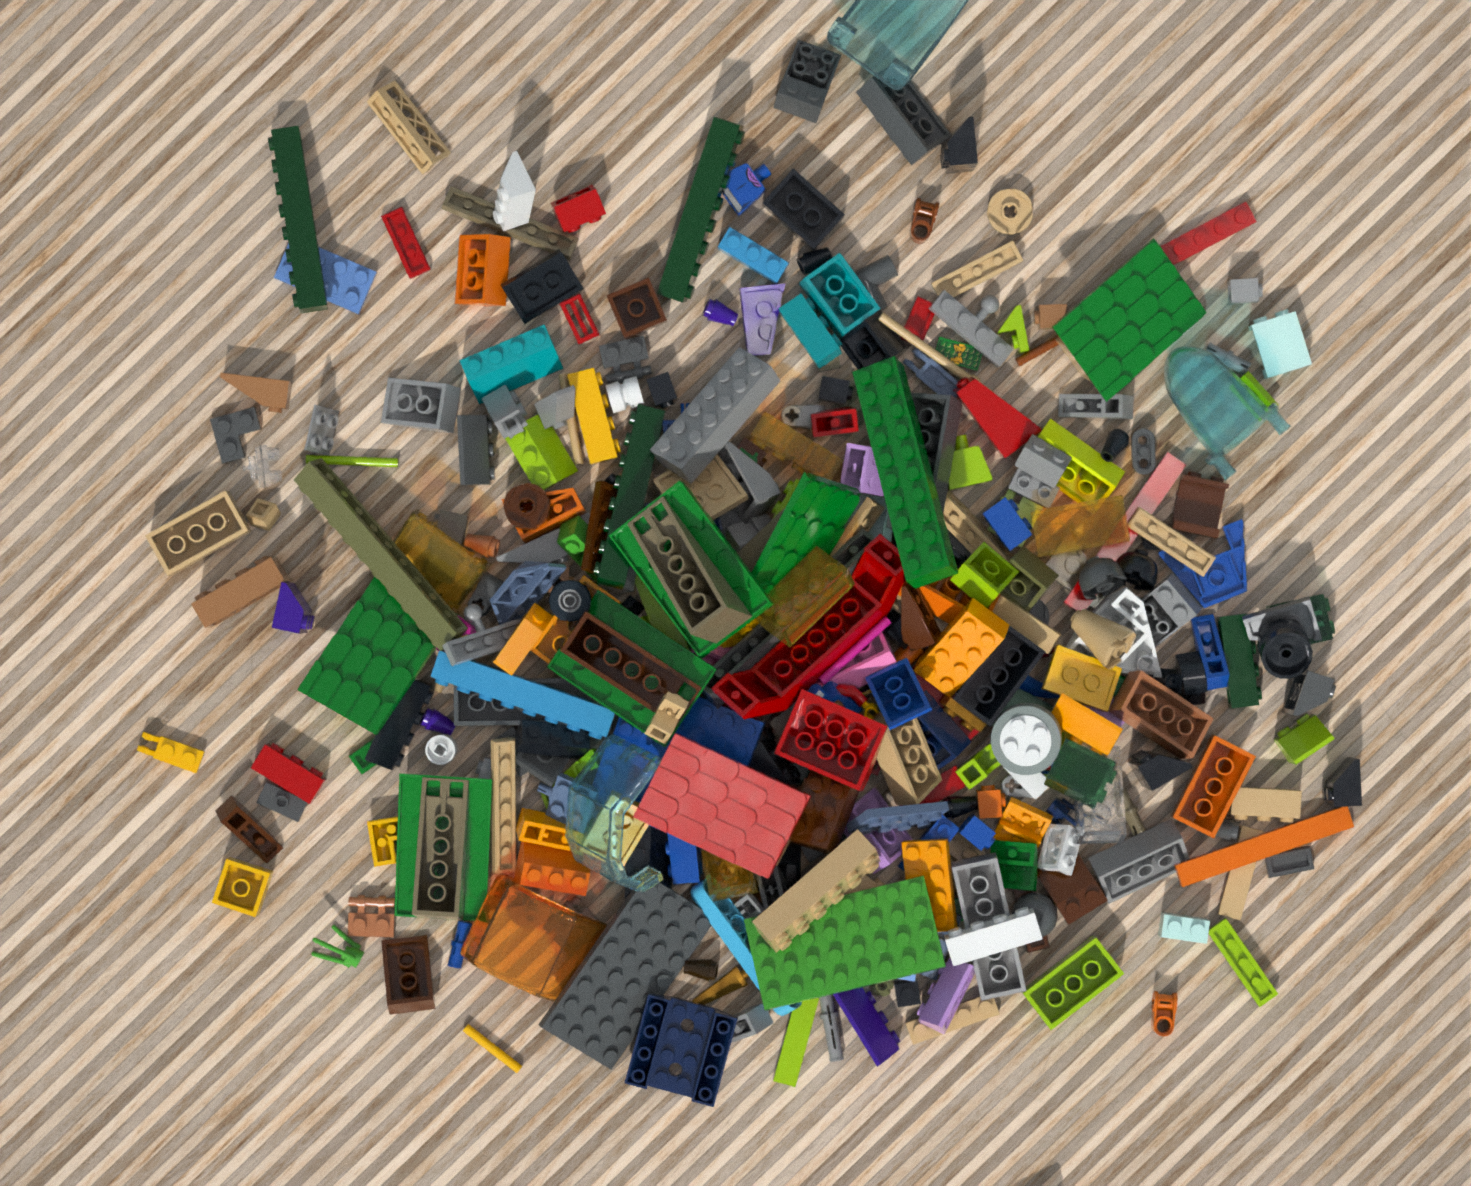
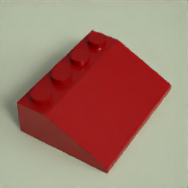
(831, 740)

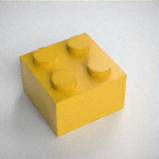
(242, 886)

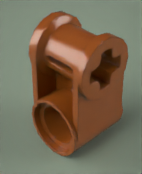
(923, 216)

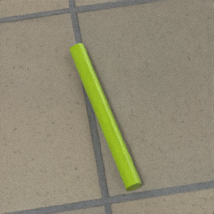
(355, 461)

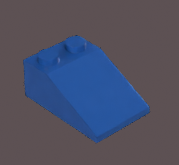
(898, 693)

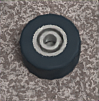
(576, 603)

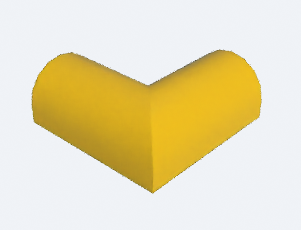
(382, 836)

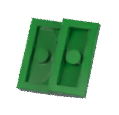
(1017, 864)

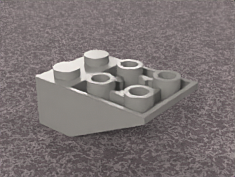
(1169, 607)

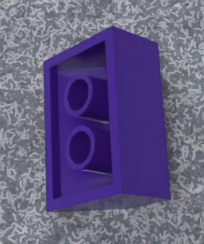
(292, 610)

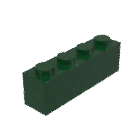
(1239, 652)

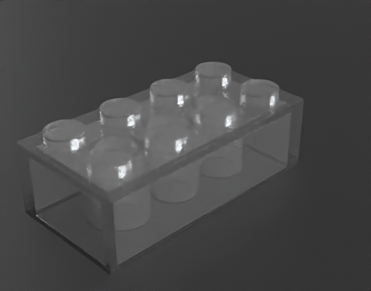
(1108, 819)

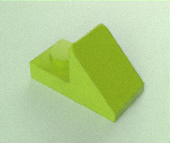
(1016, 323)

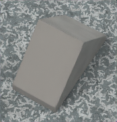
(749, 906)

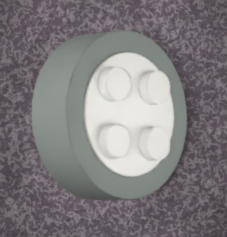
(1026, 738)

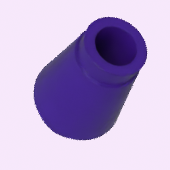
(719, 313)
(437, 722)

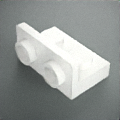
(1059, 849)

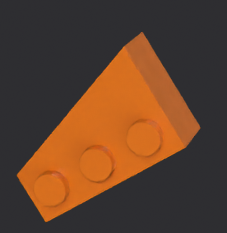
(563, 506)

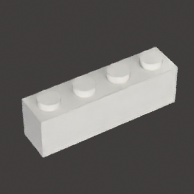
(993, 936)

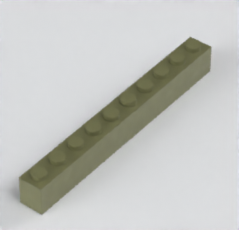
(380, 553)

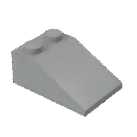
(421, 405)
(754, 479)

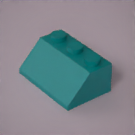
(839, 295)

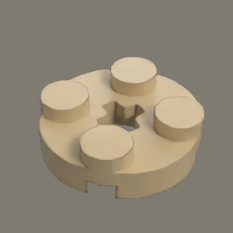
(1008, 198)

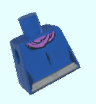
(745, 187)

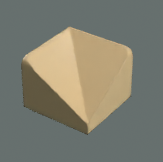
(263, 514)

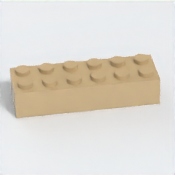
(817, 891)

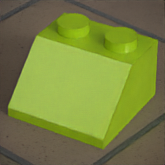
(1303, 738)

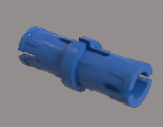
(462, 932)

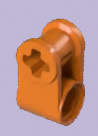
(1163, 1011)

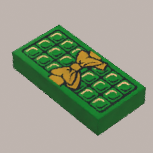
(959, 353)

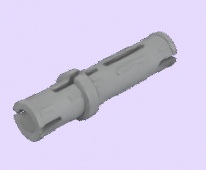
(835, 1053)

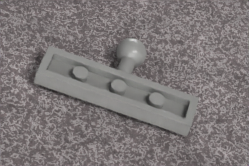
(972, 327)
(479, 643)

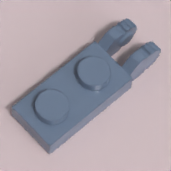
(932, 375)

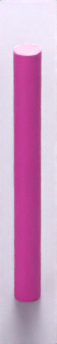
(854, 650)

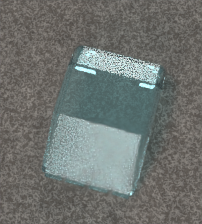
(893, 35)
(598, 807)

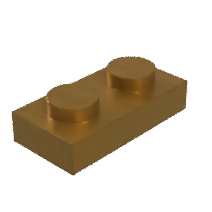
(953, 708)

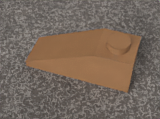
(265, 391)

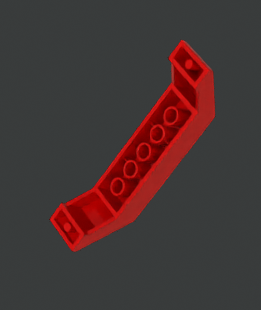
(785, 670)

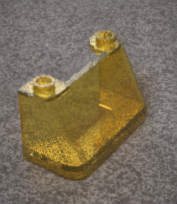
(440, 559)

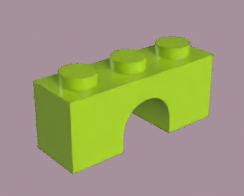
(977, 767)

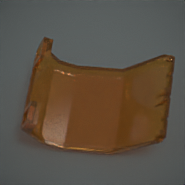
(529, 939)

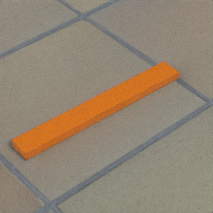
(1263, 845)

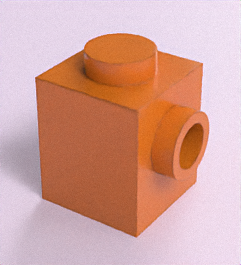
(990, 802)

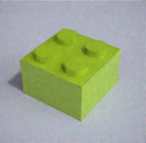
(984, 575)

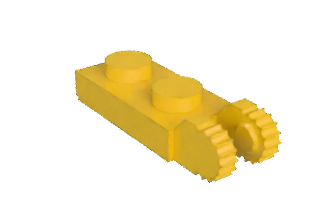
(173, 752)

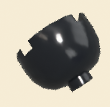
(1139, 569)

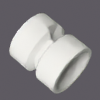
(624, 394)
(441, 749)

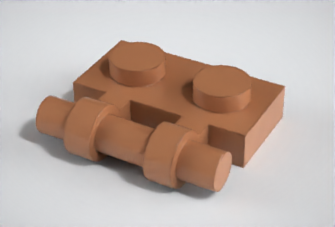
(371, 924)

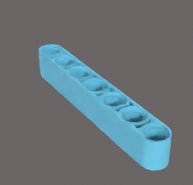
(731, 928)

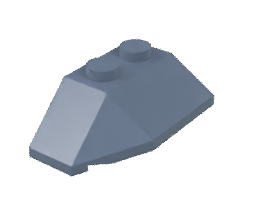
(524, 588)

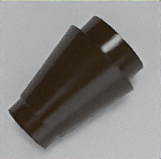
(703, 969)

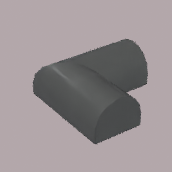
(875, 275)

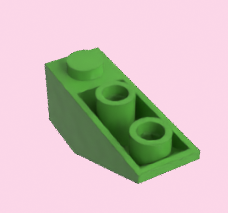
(573, 538)

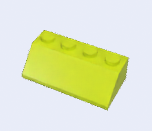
(1087, 474)

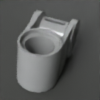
(803, 415)

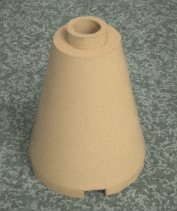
(1102, 636)

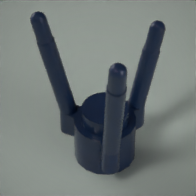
(1059, 810)

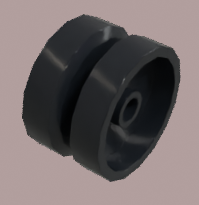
(1284, 648)

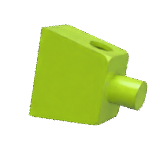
(967, 465)

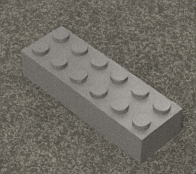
(715, 415)
(980, 899)

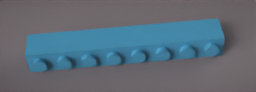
(526, 694)

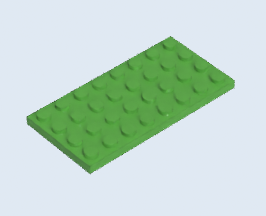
(855, 944)

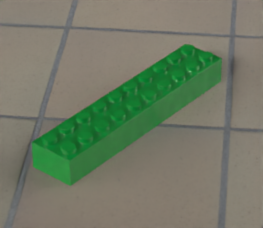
(905, 473)

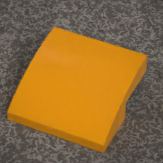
(1022, 823)

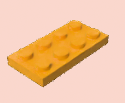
(932, 860)

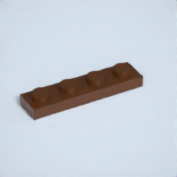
(598, 515)

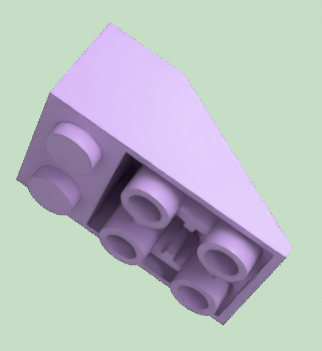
(860, 470)

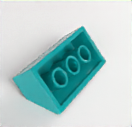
(512, 363)

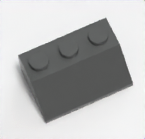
(475, 450)
(1308, 692)

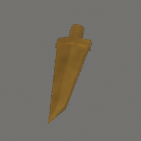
(728, 983)

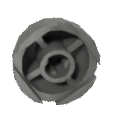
(1100, 576)
(1043, 908)

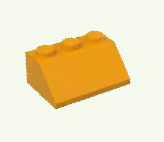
(1086, 726)

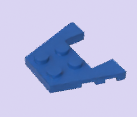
(1224, 577)

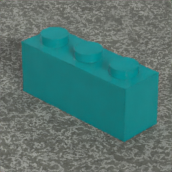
(811, 330)

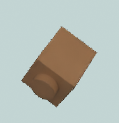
(1048, 315)

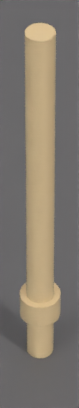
(924, 347)

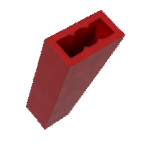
(997, 419)

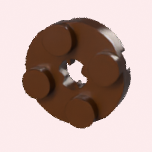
(522, 494)

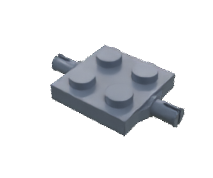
(557, 797)

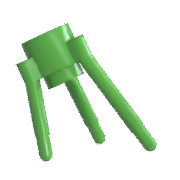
(350, 956)

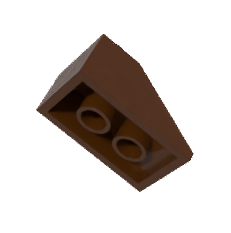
(1072, 894)
(408, 974)

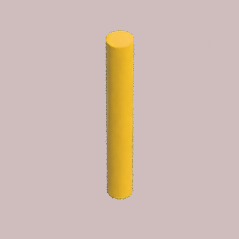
(492, 1048)

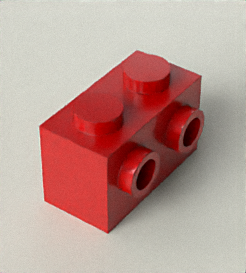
(578, 209)

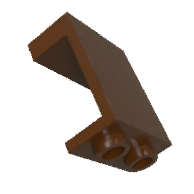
(1199, 505)

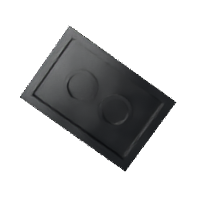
(542, 286)

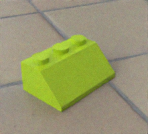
(541, 454)

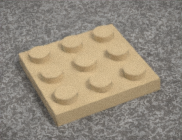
(713, 488)

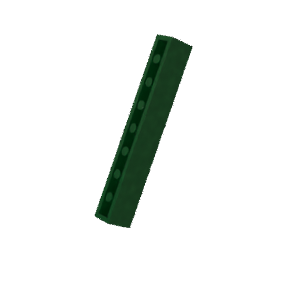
(700, 210)
(299, 219)
(631, 491)

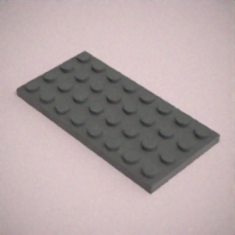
(631, 958)

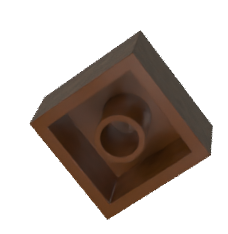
(636, 308)

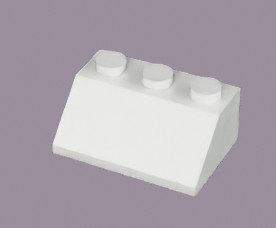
(514, 195)

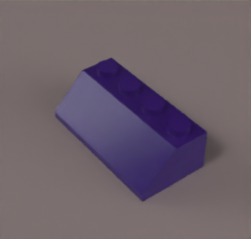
(869, 1023)

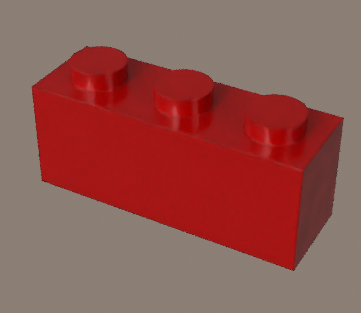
(289, 772)

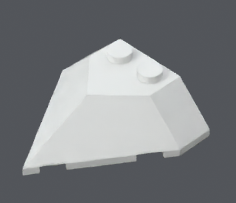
(1129, 611)

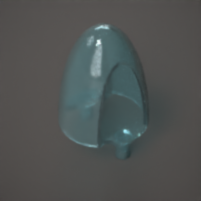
(1216, 403)

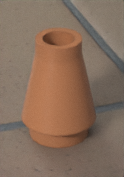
(483, 544)

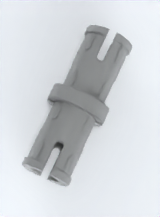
(1229, 359)

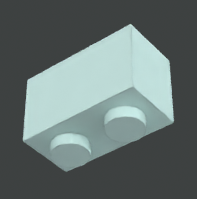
(1184, 927)

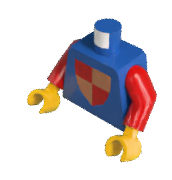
(845, 696)

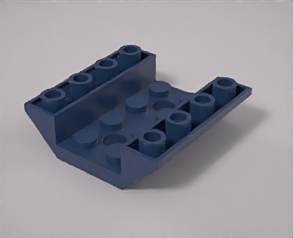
(664, 1042)

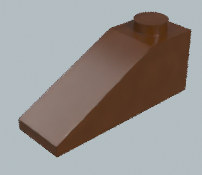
(917, 622)
(248, 829)

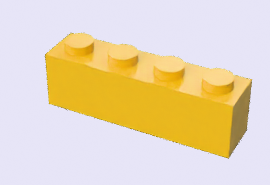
(592, 416)

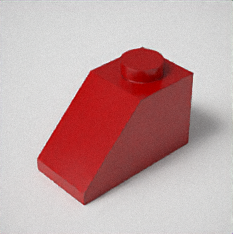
(834, 421)

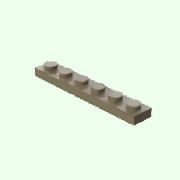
(532, 233)

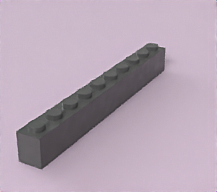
(760, 641)

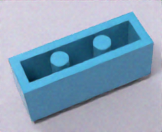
(753, 255)

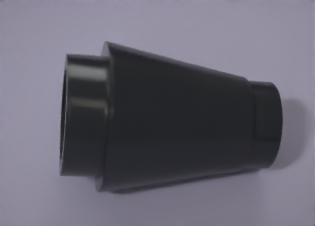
(812, 260)
(1115, 443)
(960, 805)

